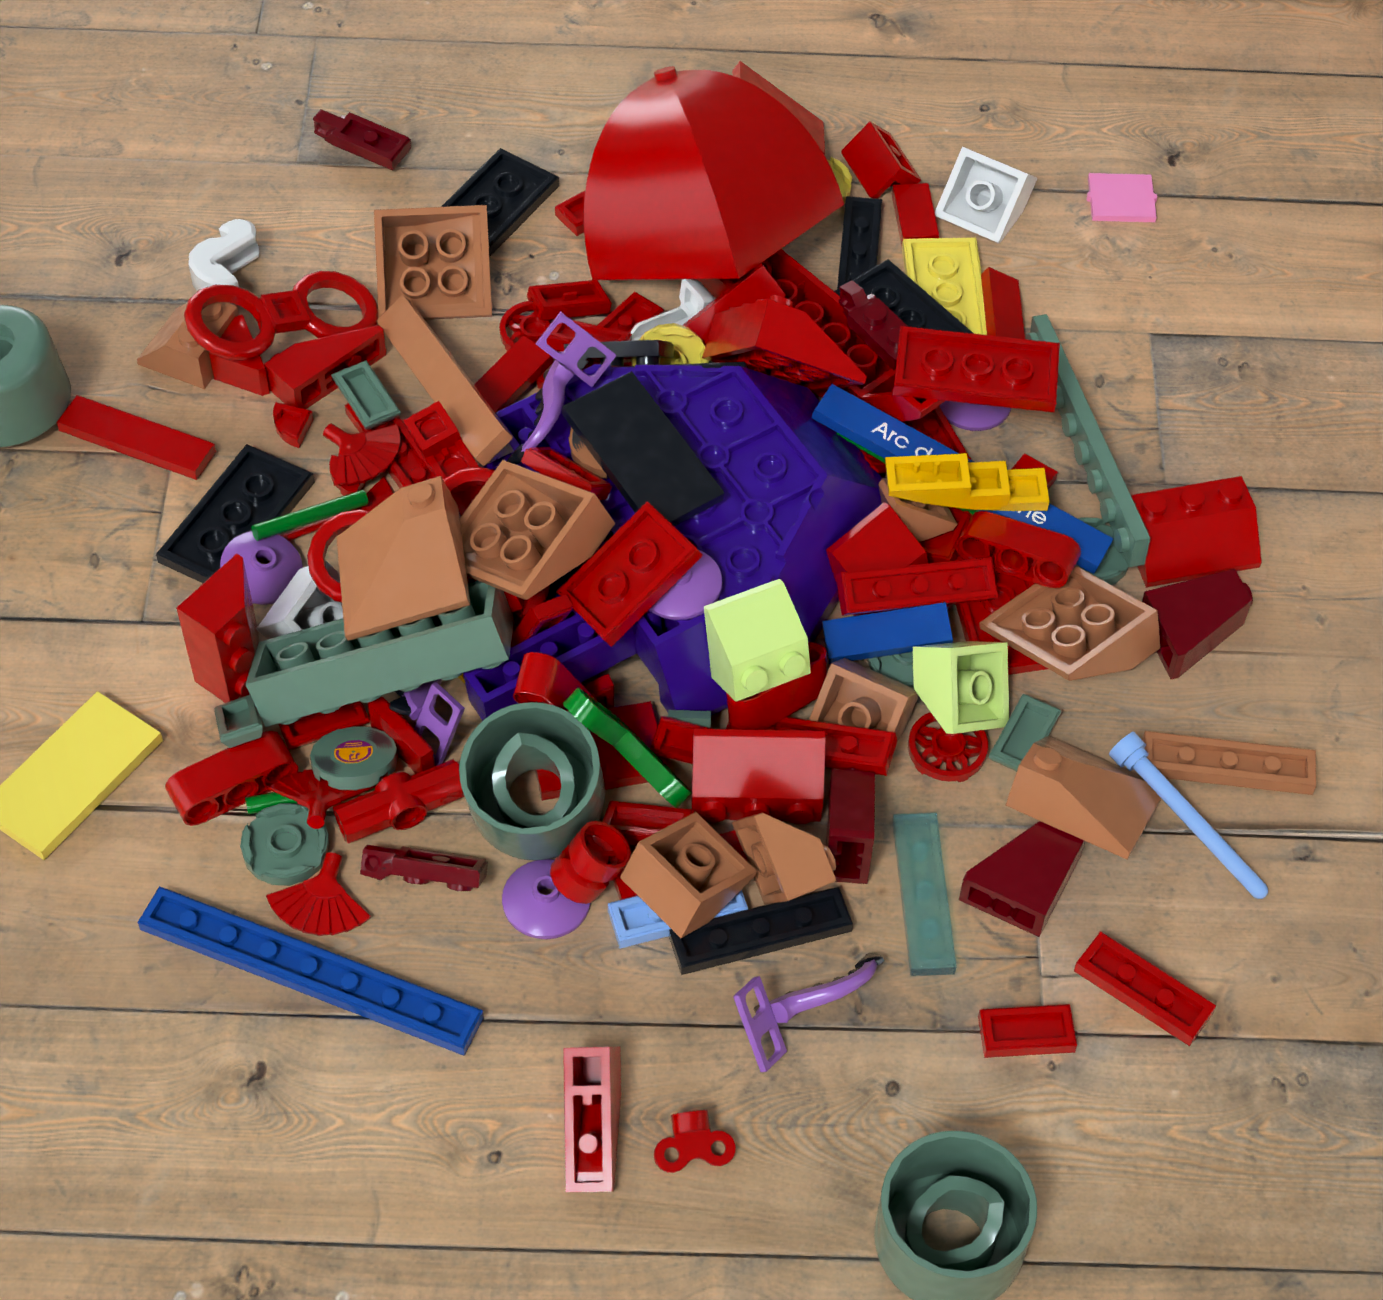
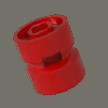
(590, 862)

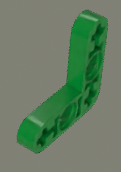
(615, 732)

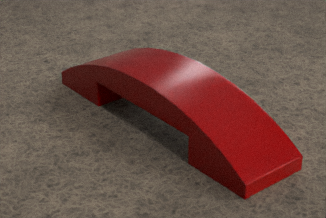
(442, 448)

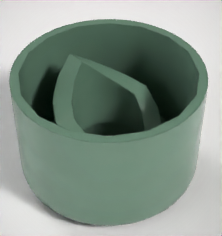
(31, 377)
(525, 740)
(962, 1175)

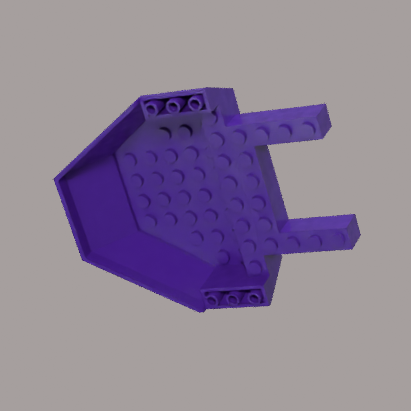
(785, 501)

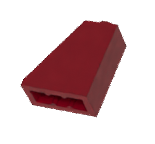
(1197, 617)
(851, 823)
(1024, 877)

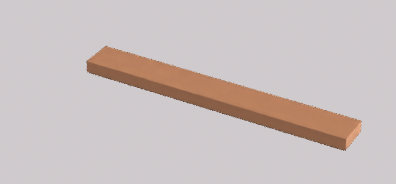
(445, 380)

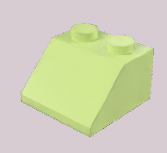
(756, 641)
(964, 684)

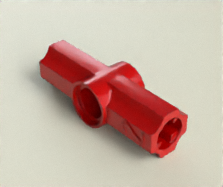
(399, 801)

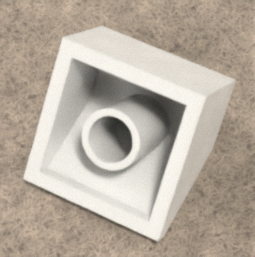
(984, 195)
(301, 606)

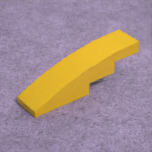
(966, 485)

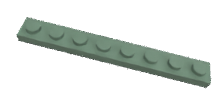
(1094, 454)

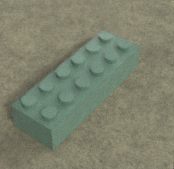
(323, 670)

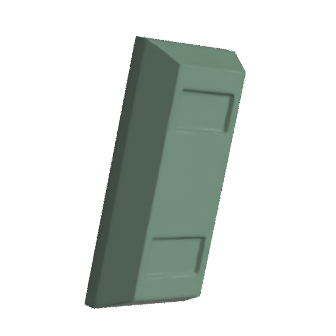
(366, 395)
(238, 721)
(1027, 724)

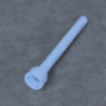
(1131, 753)

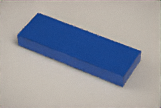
(886, 632)

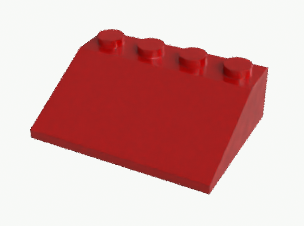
(781, 344)

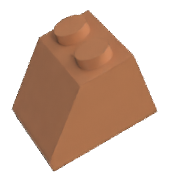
(176, 351)
(863, 699)
(784, 857)
(686, 873)

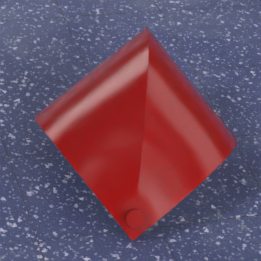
(700, 180)

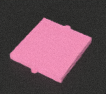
(1121, 197)

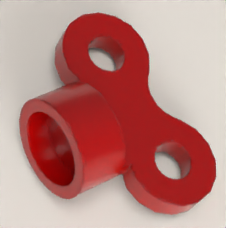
(693, 1141)

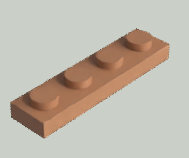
(1232, 762)

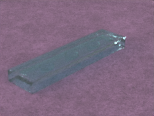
(924, 895)

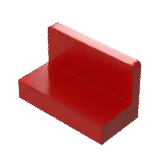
(878, 160)

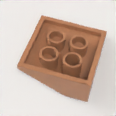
(434, 260)
(529, 530)
(403, 561)
(1078, 628)
(1083, 795)

